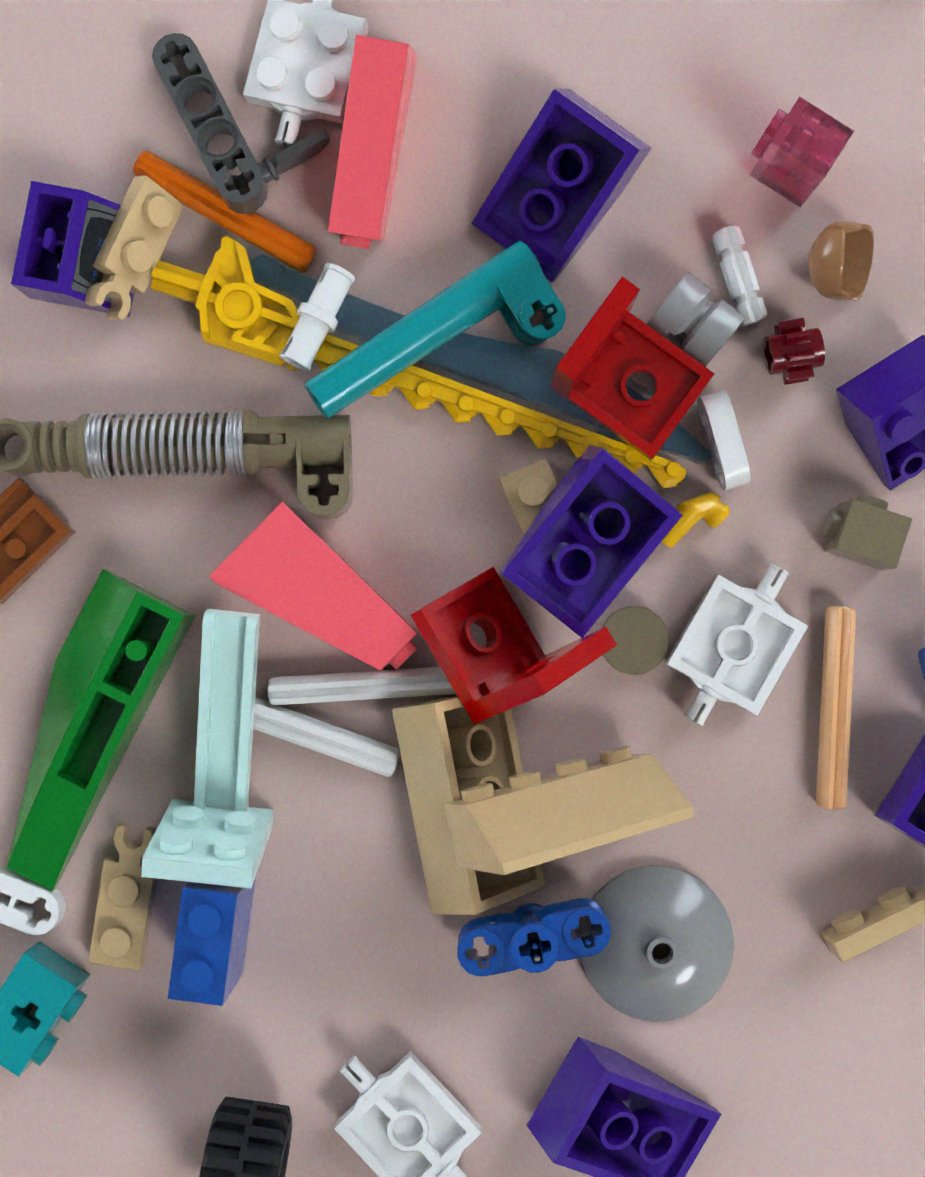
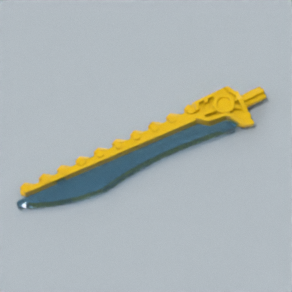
(259, 322)

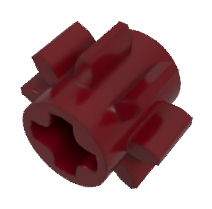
(794, 351)

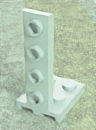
(217, 833)

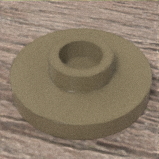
(639, 638)

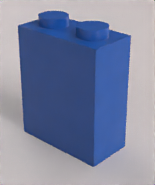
(210, 942)

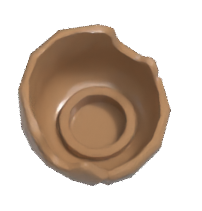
(842, 260)

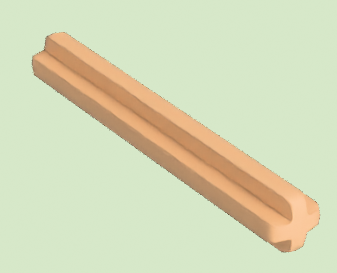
(835, 707)

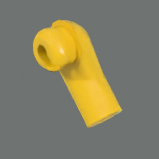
(703, 506)

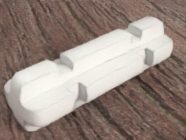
(739, 274)

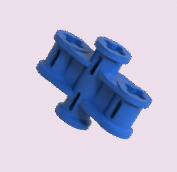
(511, 948)

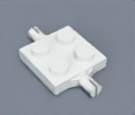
(303, 63)
(736, 644)
(406, 1121)

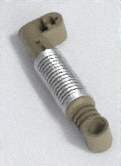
(234, 442)

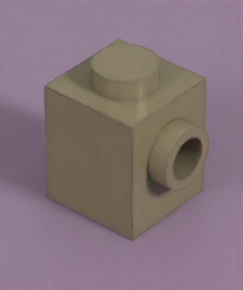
(866, 532)

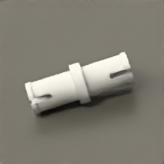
(317, 317)

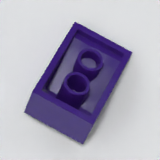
(561, 181)
(589, 539)
(619, 1117)

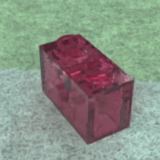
(798, 150)

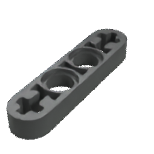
(209, 123)

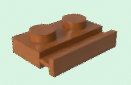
(27, 535)

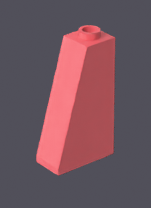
(371, 139)
(311, 586)

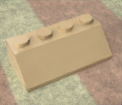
(439, 759)
(562, 812)

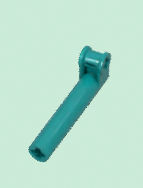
(506, 283)

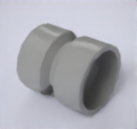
(695, 319)

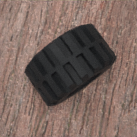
(248, 1140)

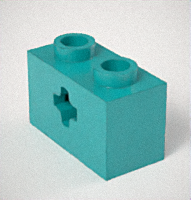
(51, 985)

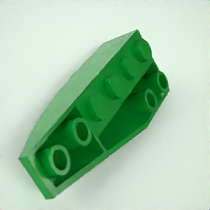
(90, 717)

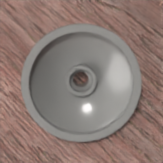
(654, 908)

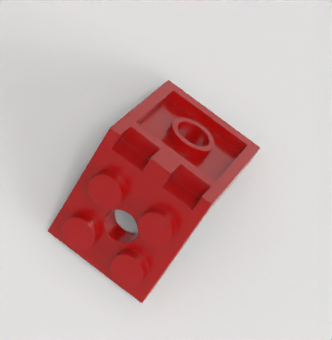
(612, 350)
(512, 662)

